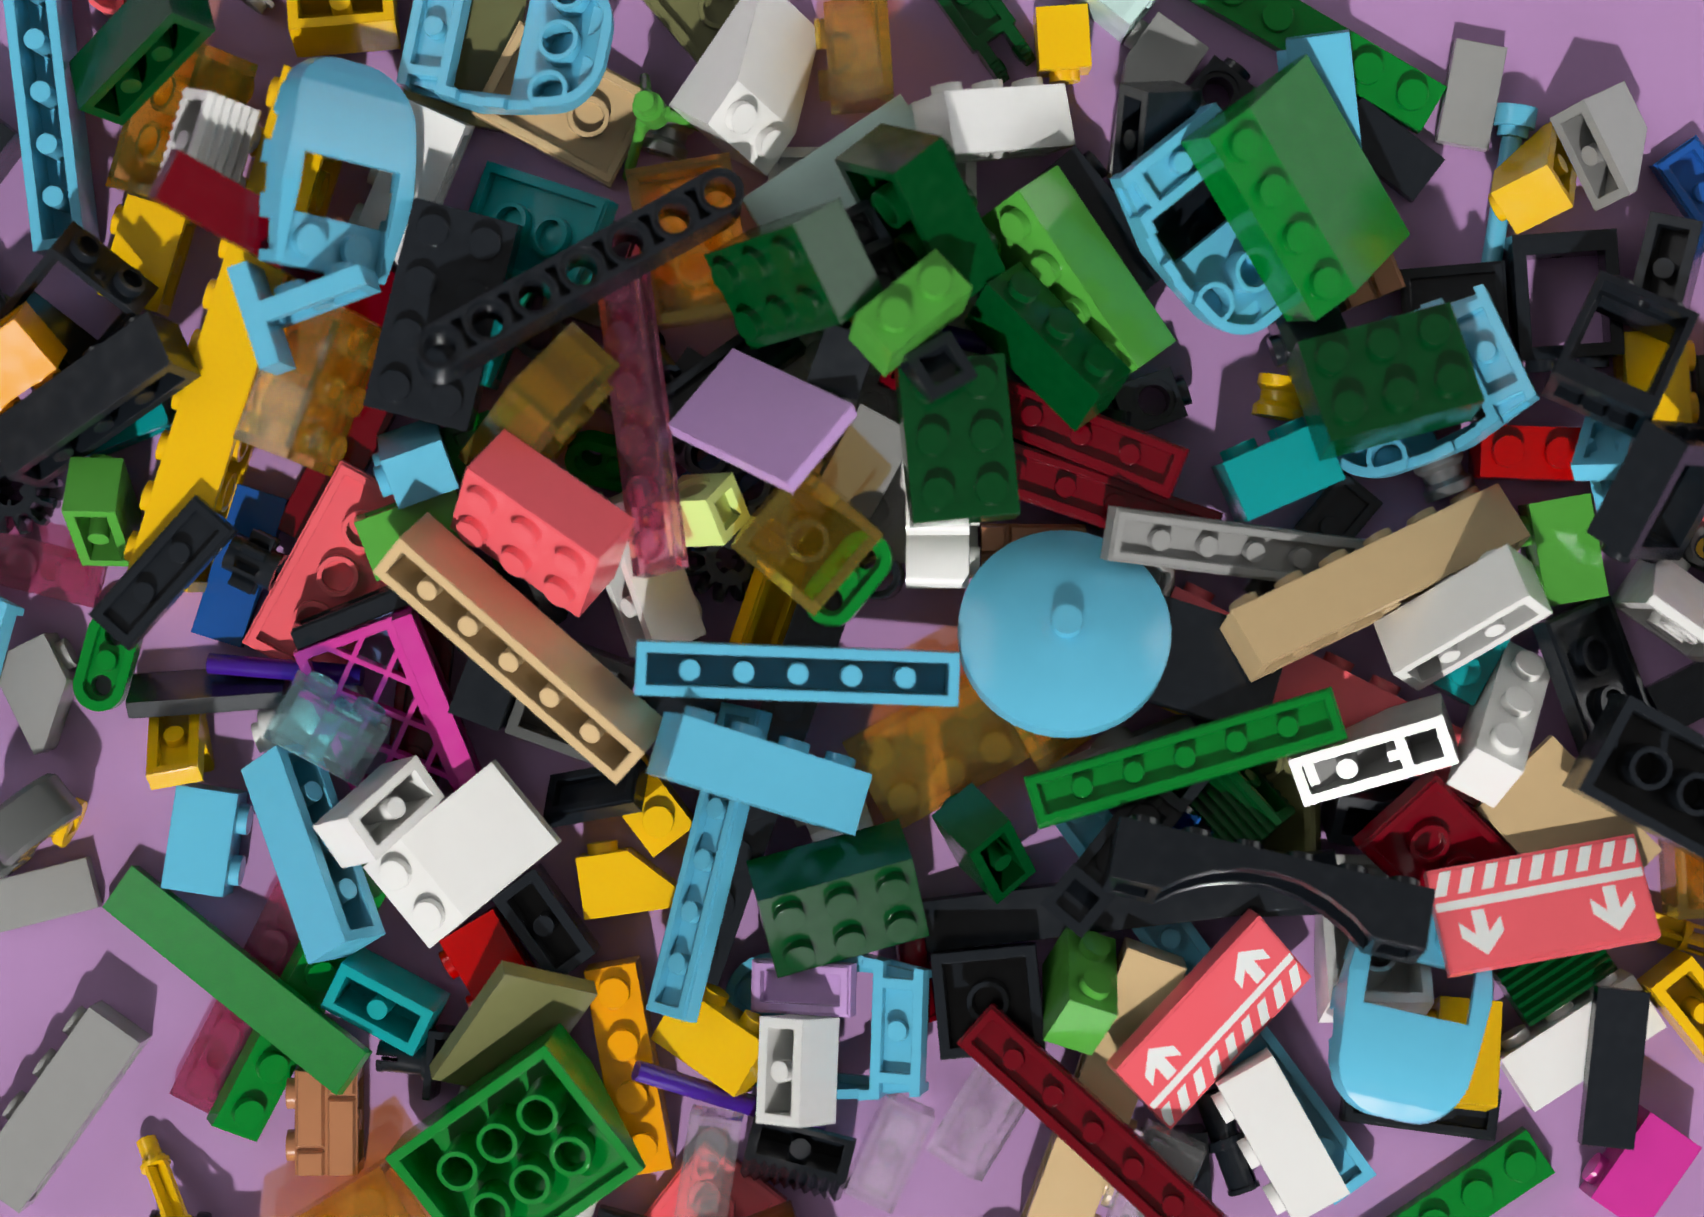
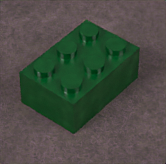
(921, 201)
(794, 275)
(1385, 381)
(959, 450)
(838, 898)

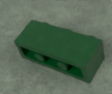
(137, 54)
(1047, 346)

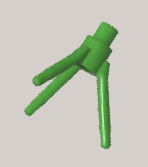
(651, 114)

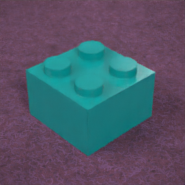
(1274, 473)

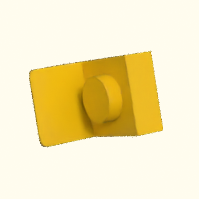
(178, 750)

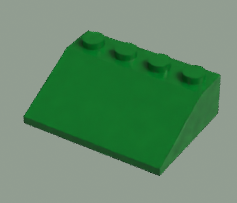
(1298, 192)
(521, 1140)

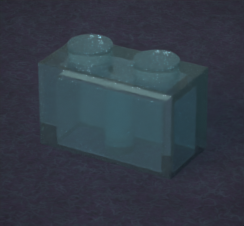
(328, 726)

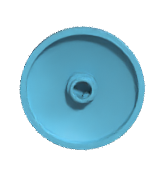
(1063, 635)

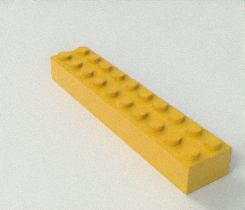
(200, 447)

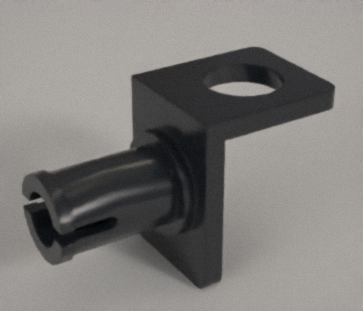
(419, 1062)

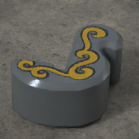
(31, 818)

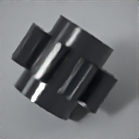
(253, 561)

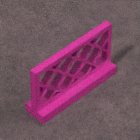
(426, 682)

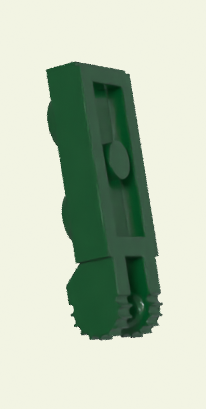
(982, 22)

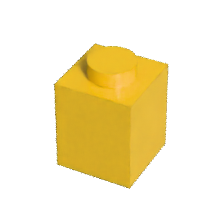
(1062, 42)

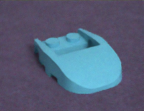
(557, 65)
(349, 116)
(1216, 273)
(1501, 380)
(897, 1026)
(1400, 1060)

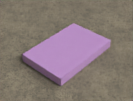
(762, 420)

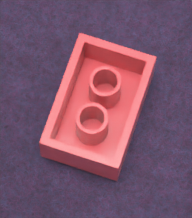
(541, 523)

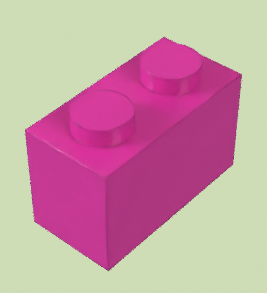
(1642, 1178)

